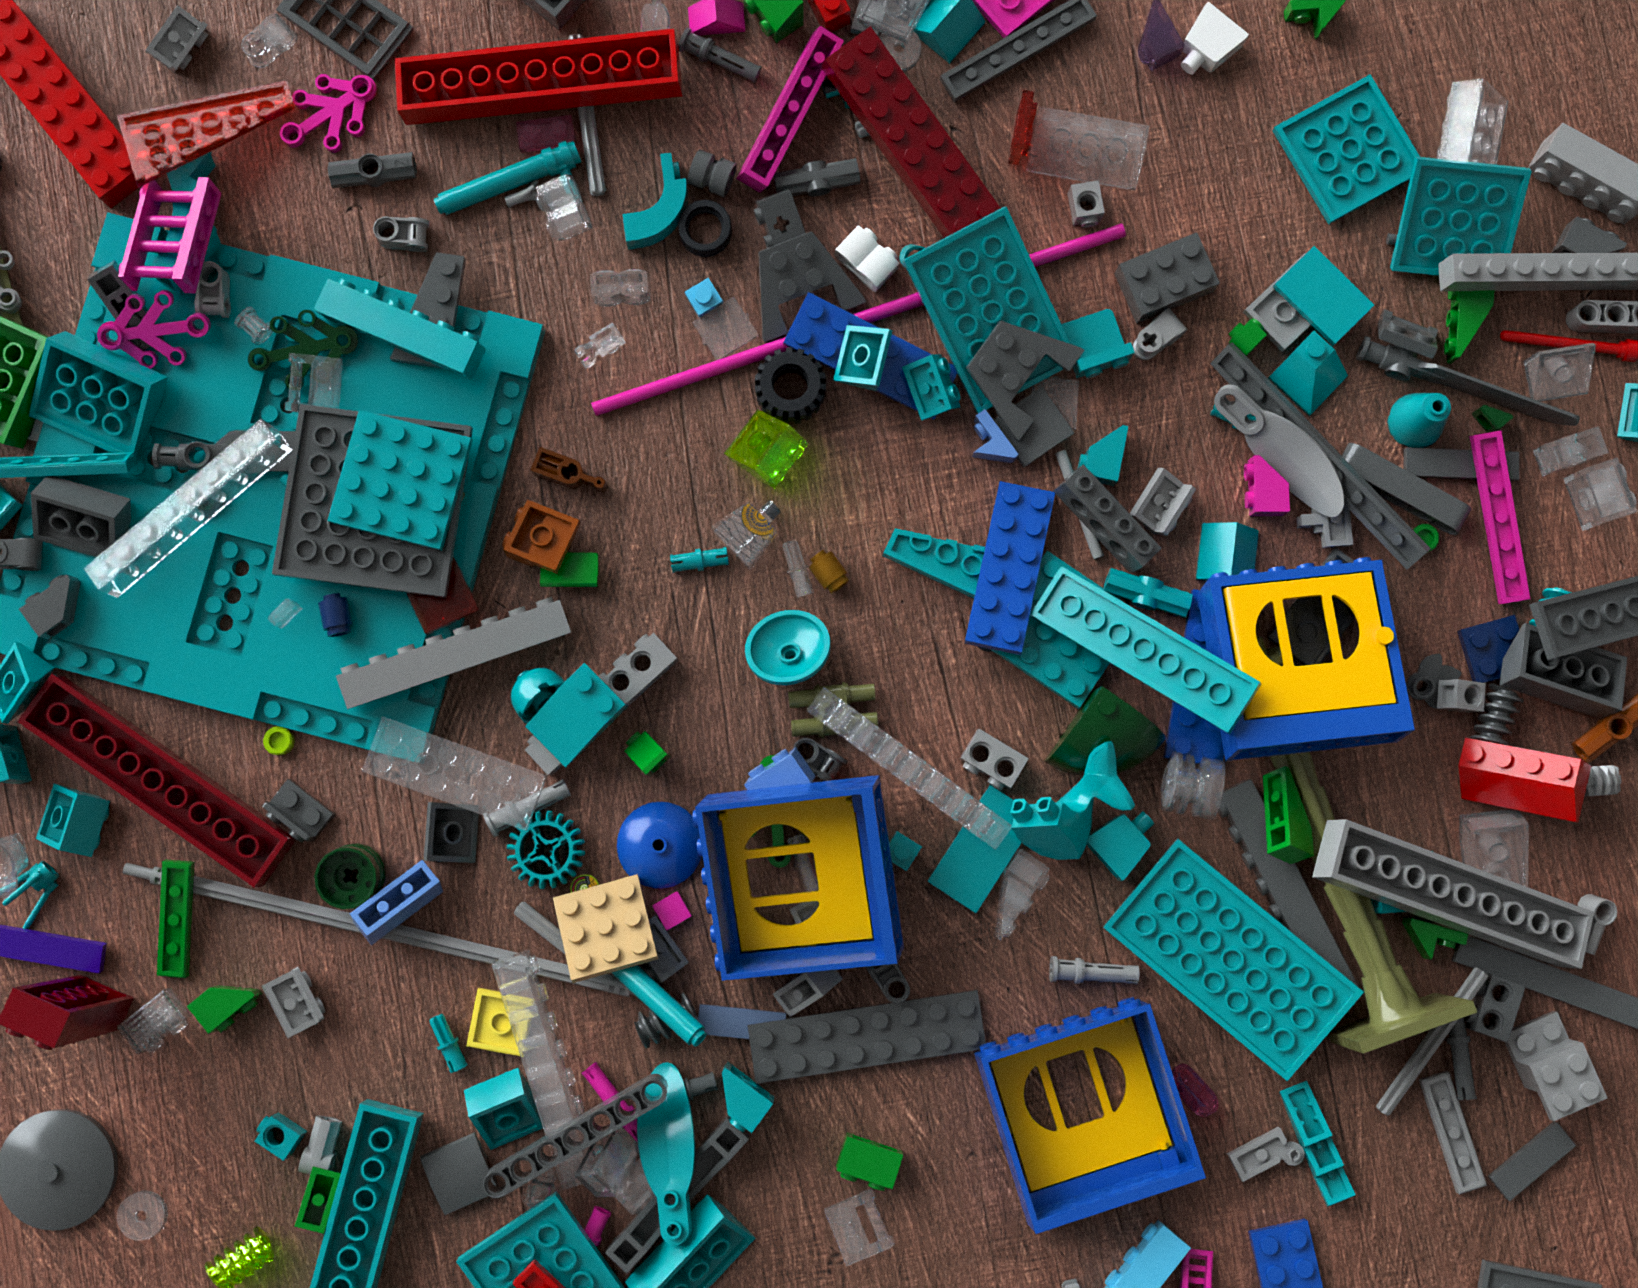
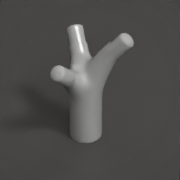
(524, 195)

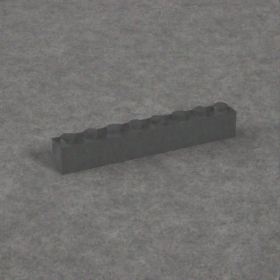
(1276, 879)

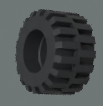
(785, 363)

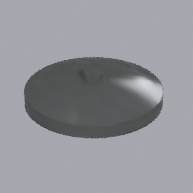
(57, 1169)

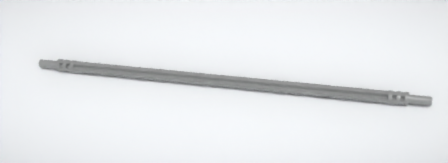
(399, 934)

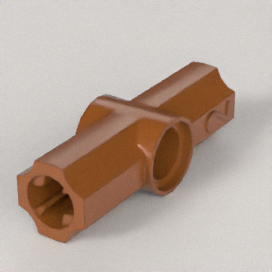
(1601, 737)

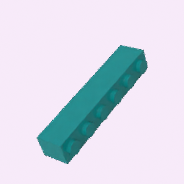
(399, 328)

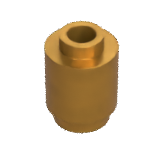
(828, 571)

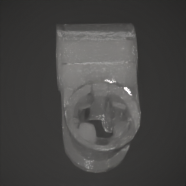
(271, 40)

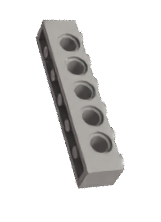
(639, 681)

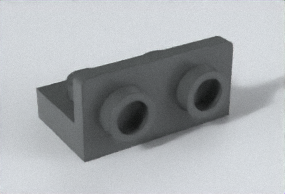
(298, 811)
(669, 954)

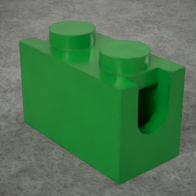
(869, 1162)

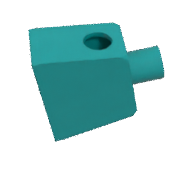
(1121, 843)

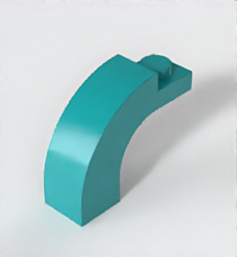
(659, 221)

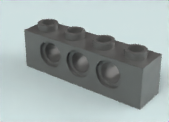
(1107, 519)

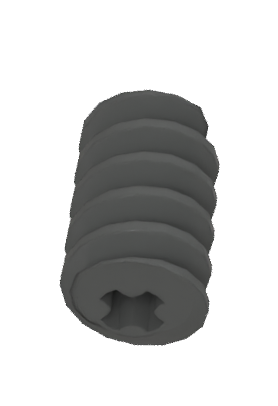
(1497, 715)
(653, 1026)

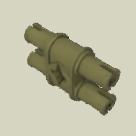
(847, 693)

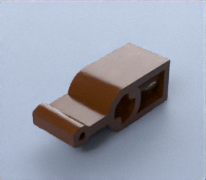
(553, 467)

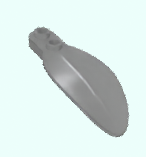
(1286, 450)

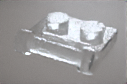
(324, 381)
(849, 1229)

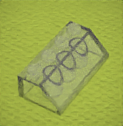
(1473, 123)
(1087, 148)

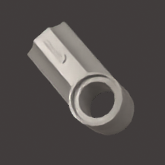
(1603, 916)
(321, 1145)

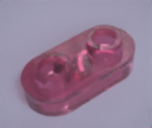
(1194, 1091)

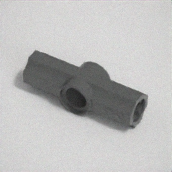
(354, 171)
(818, 177)

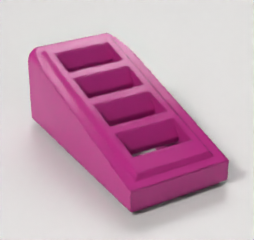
(1207, 1269)

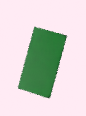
(577, 570)

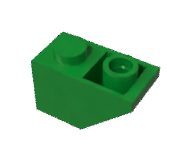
(222, 1003)

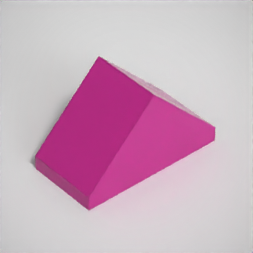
(716, 17)

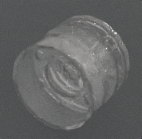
(1199, 786)

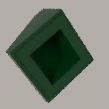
(1491, 418)

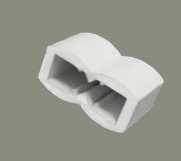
(867, 258)

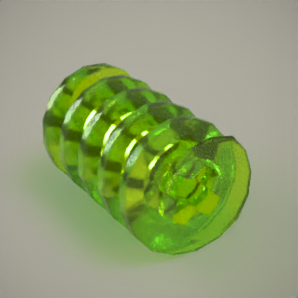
(241, 1262)

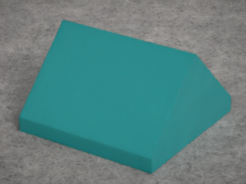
(949, 26)
(863, 356)
(1226, 549)
(20, 680)

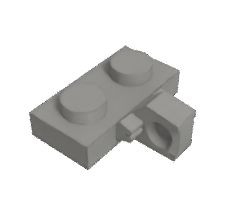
(1333, 530)

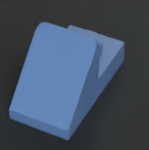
(998, 446)

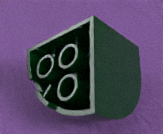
(1103, 720)

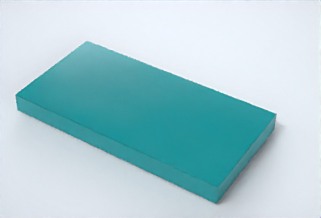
(970, 865)

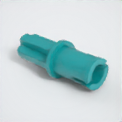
(447, 1043)

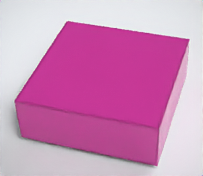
(672, 910)

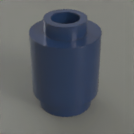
(335, 615)

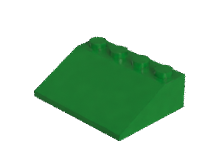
(19, 367)

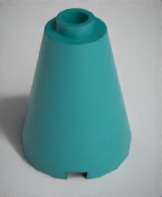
(1419, 419)

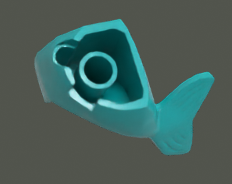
(1064, 826)

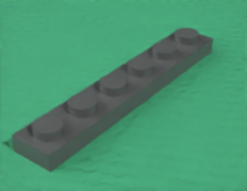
(1017, 48)

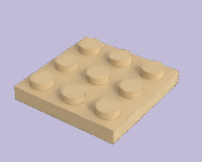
(605, 928)

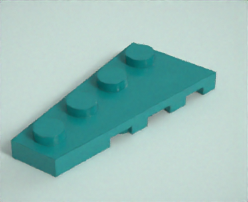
(937, 559)

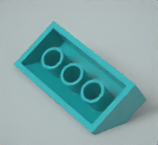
(703, 1258)

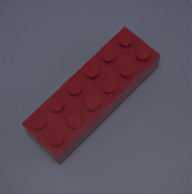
(64, 1011)

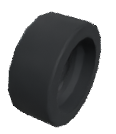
(701, 207)

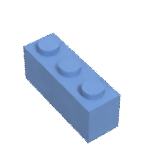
(396, 902)

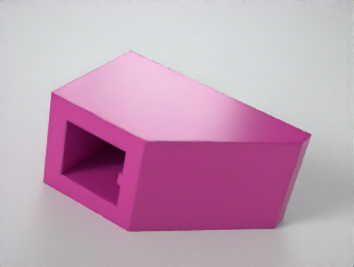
(1267, 489)

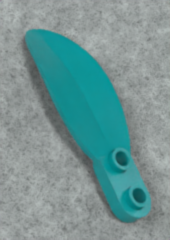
(668, 1153)

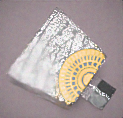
(748, 531)

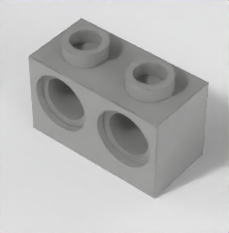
(996, 752)

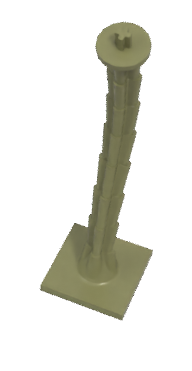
(1389, 995)

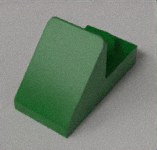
(1318, 10)
(1426, 934)

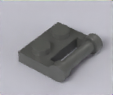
(1407, 334)

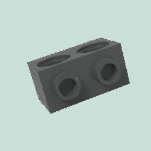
(1502, 1010)

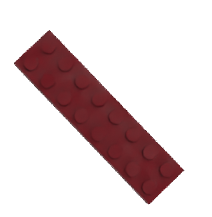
(908, 133)

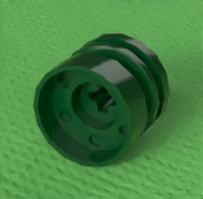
(333, 874)

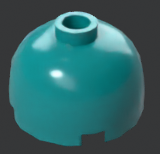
(533, 690)

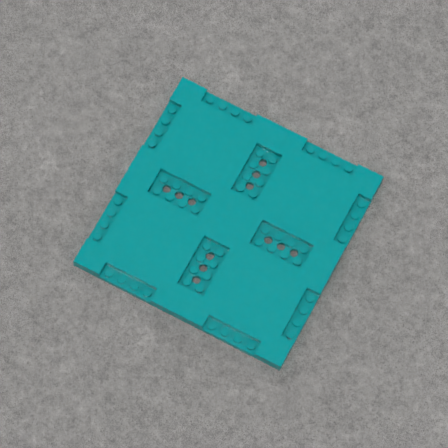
(166, 625)

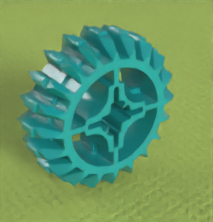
(553, 861)

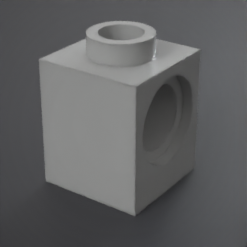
(1090, 193)
(1461, 695)

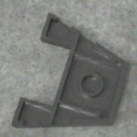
(793, 271)
(1006, 364)

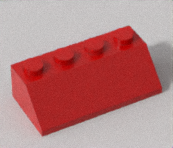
(1523, 779)

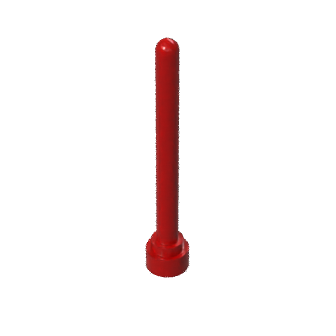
(1626, 349)

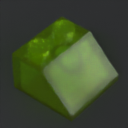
(766, 448)

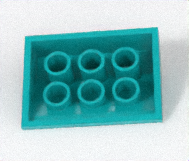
(96, 394)

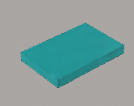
(1323, 295)

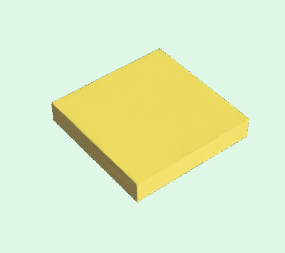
(491, 1025)

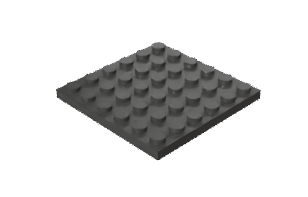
(336, 554)

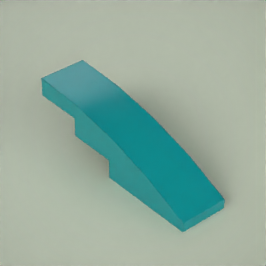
(1317, 1143)

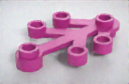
(332, 108)
(149, 331)

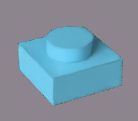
(703, 297)

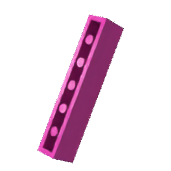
(788, 111)

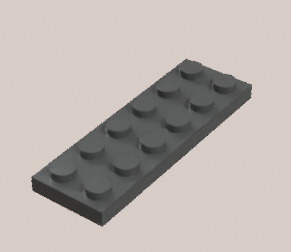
(1587, 618)

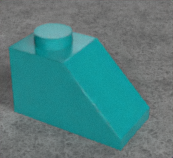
(1106, 456)

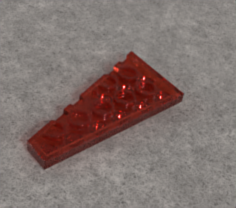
(183, 131)

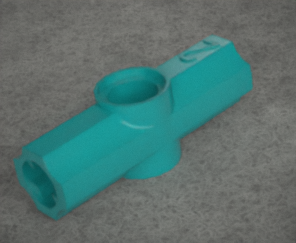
(1148, 593)

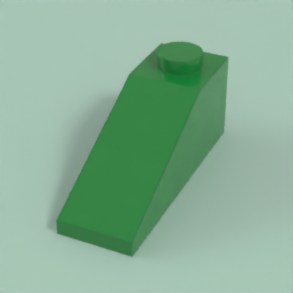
(1286, 821)

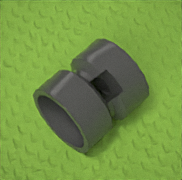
(712, 173)

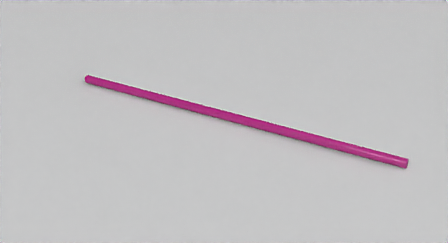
(870, 315)

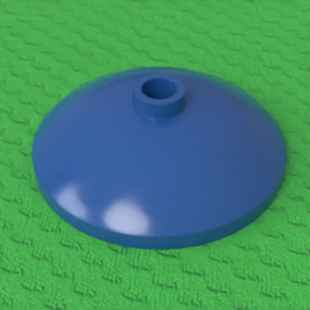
(675, 829)

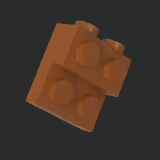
(540, 536)

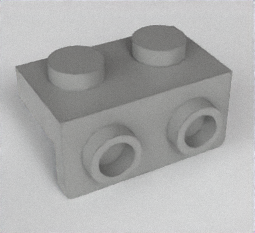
(176, 39)
(1162, 502)
(294, 1002)

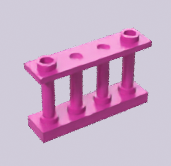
(190, 248)

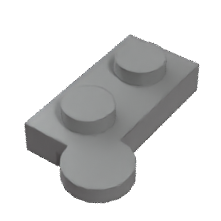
(1264, 1153)

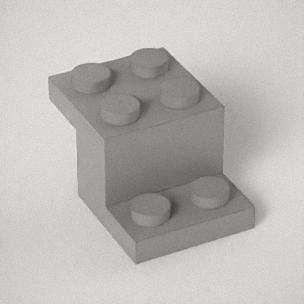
(1554, 1066)

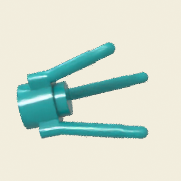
(38, 877)

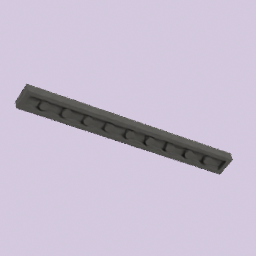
(1358, 494)

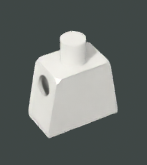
(1211, 40)

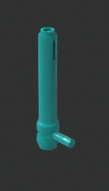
(548, 162)
(662, 1004)

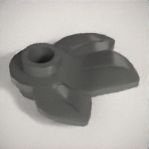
(1430, 672)

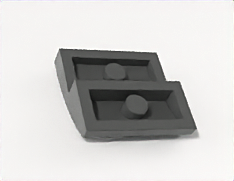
(1045, 431)
(457, 1173)

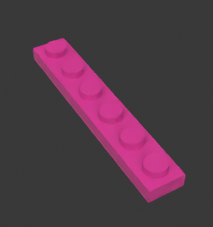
(1499, 517)

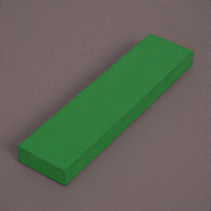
(175, 918)

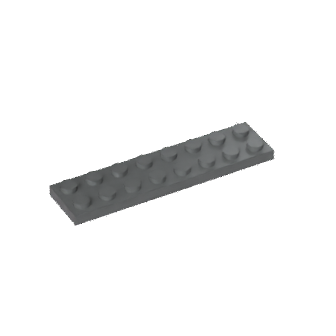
(866, 1036)

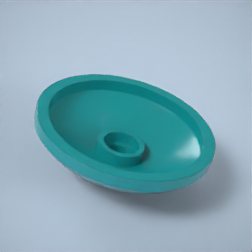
(784, 636)

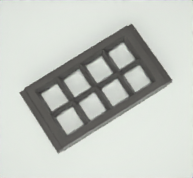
(382, 55)

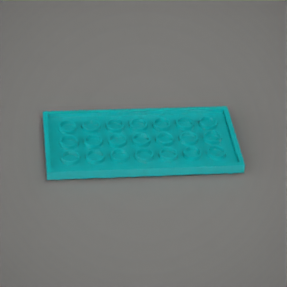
(1233, 959)

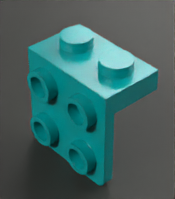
(1101, 343)

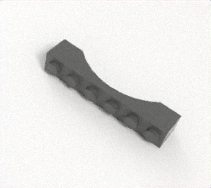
(645, 1226)

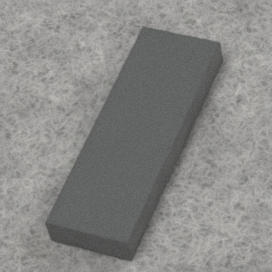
(1531, 1161)

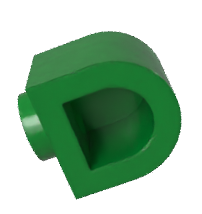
(1247, 336)

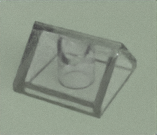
(1560, 372)

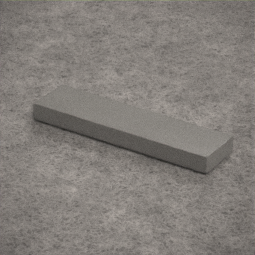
(1452, 1132)

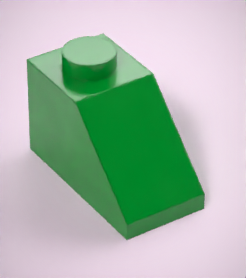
(646, 752)
(317, 1200)

